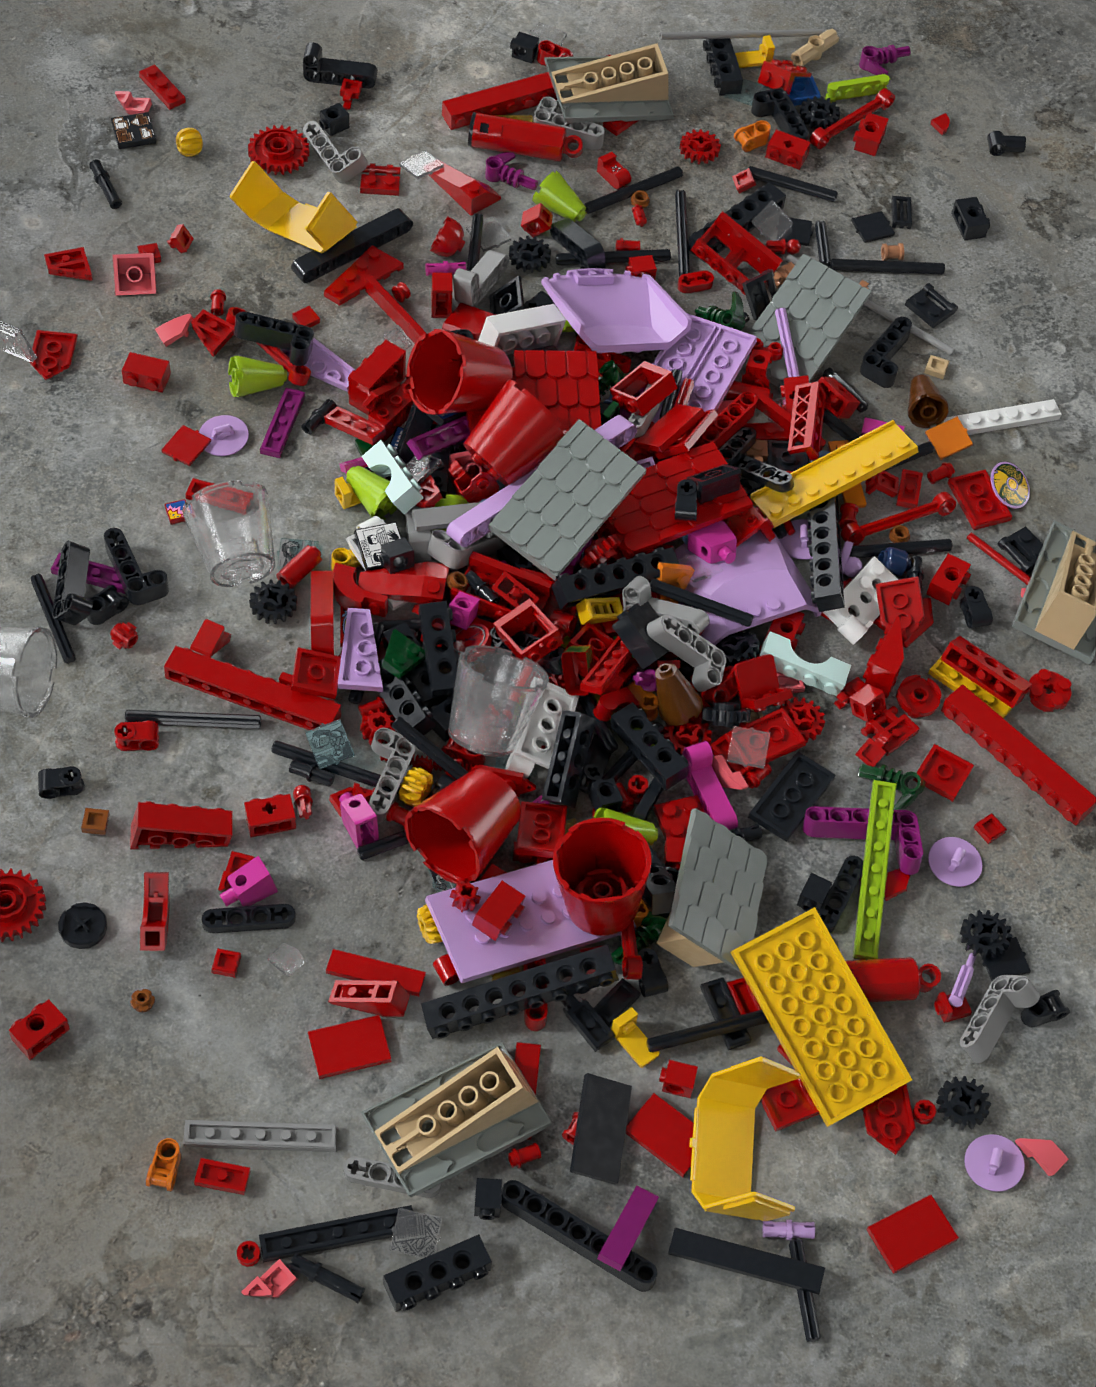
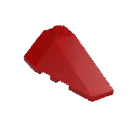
(464, 189)
(417, 584)

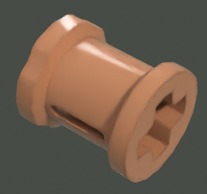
(892, 251)

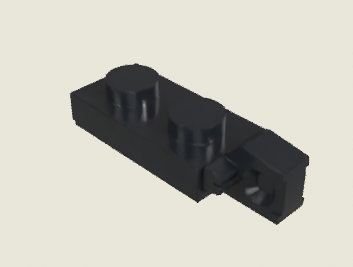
(587, 1022)

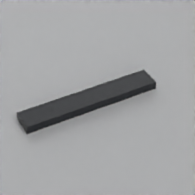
(328, 1235)
(746, 1261)

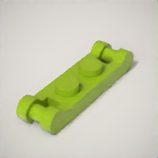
(856, 87)

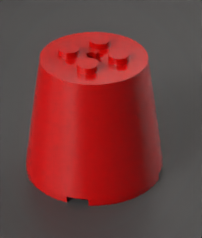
(455, 373)
(513, 435)
(463, 825)
(602, 874)

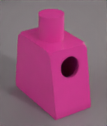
(713, 543)
(356, 812)
(249, 884)

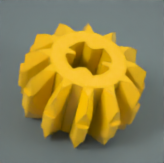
(415, 786)
(428, 926)

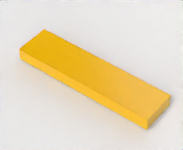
(954, 679)

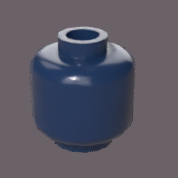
(895, 560)

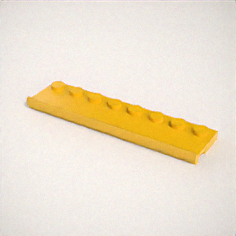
(836, 473)

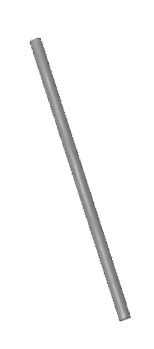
(739, 34)
(891, 317)

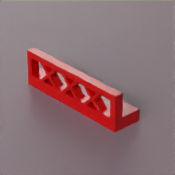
(812, 417)

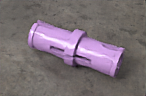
(788, 1229)

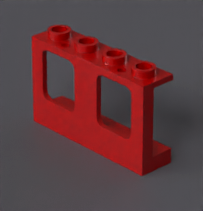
(742, 247)
(489, 571)

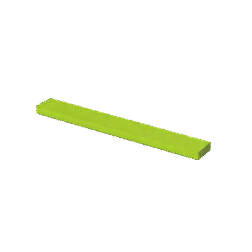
(874, 870)

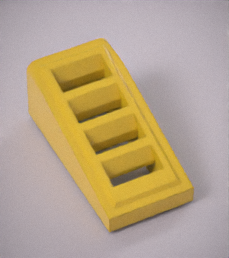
(588, 614)

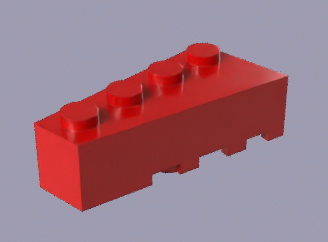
(180, 826)

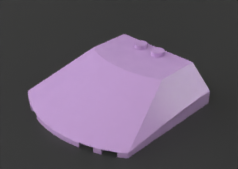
(618, 310)
(757, 582)

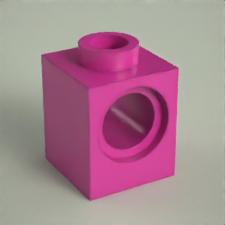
(464, 609)

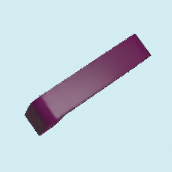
(853, 823)

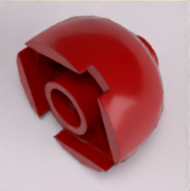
(448, 239)

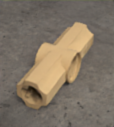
(815, 47)

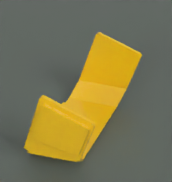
(283, 215)
(725, 1140)

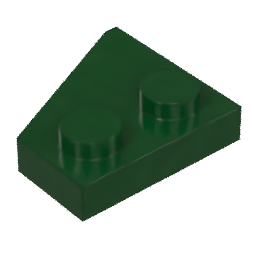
(402, 655)

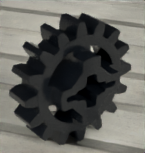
(819, 112)
(529, 254)
(272, 600)
(739, 647)
(726, 714)
(986, 935)
(968, 1094)

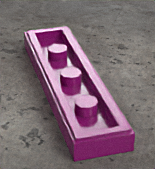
(282, 423)
(439, 438)
(97, 574)
(628, 1228)

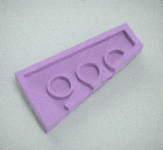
(327, 366)
(359, 654)

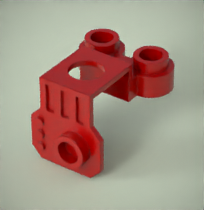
(756, 372)
(470, 487)

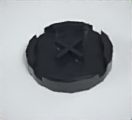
(82, 925)

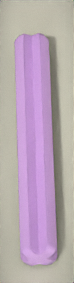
(786, 341)

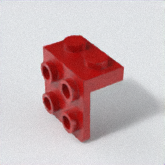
(781, 74)
(748, 523)
(759, 683)

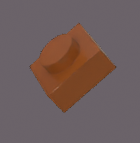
(95, 821)

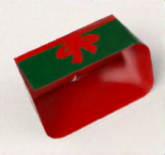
(570, 671)

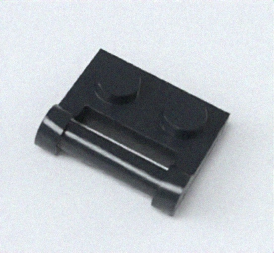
(757, 293)
(927, 309)
(1026, 544)

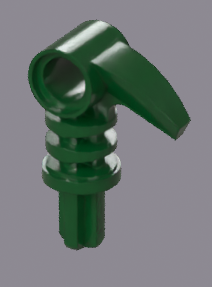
(731, 318)
(611, 376)
(899, 778)
(645, 934)

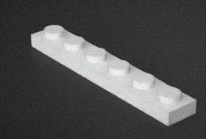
(1009, 417)

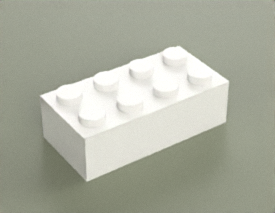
(523, 329)

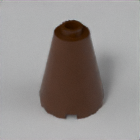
(926, 403)
(676, 696)

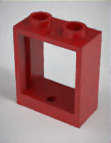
(662, 386)
(526, 614)

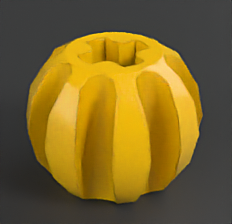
(189, 142)

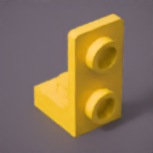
(756, 58)
(345, 493)
(632, 1038)

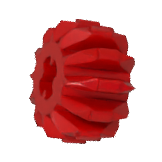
(375, 721)

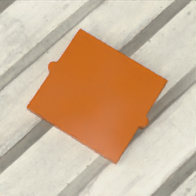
(949, 438)

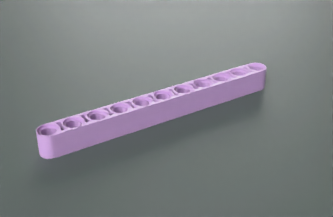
(475, 522)

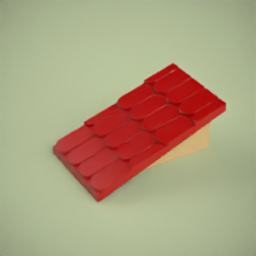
(563, 383)
(648, 511)

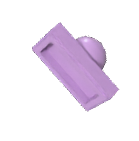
(850, 565)

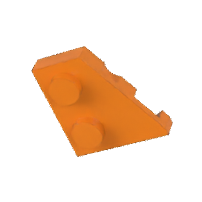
(675, 575)

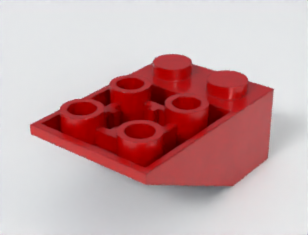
(887, 661)

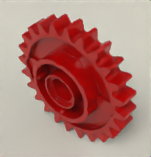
(279, 149)
(26, 904)

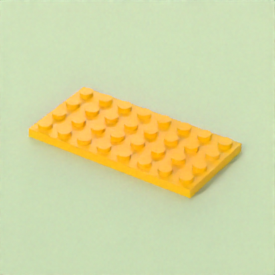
(821, 1016)

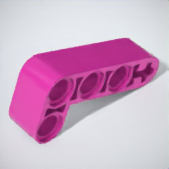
(707, 786)

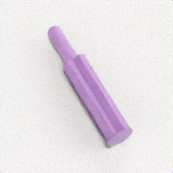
(962, 982)

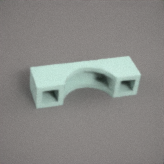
(402, 489)
(826, 676)

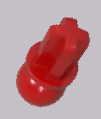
(792, 246)
(303, 801)

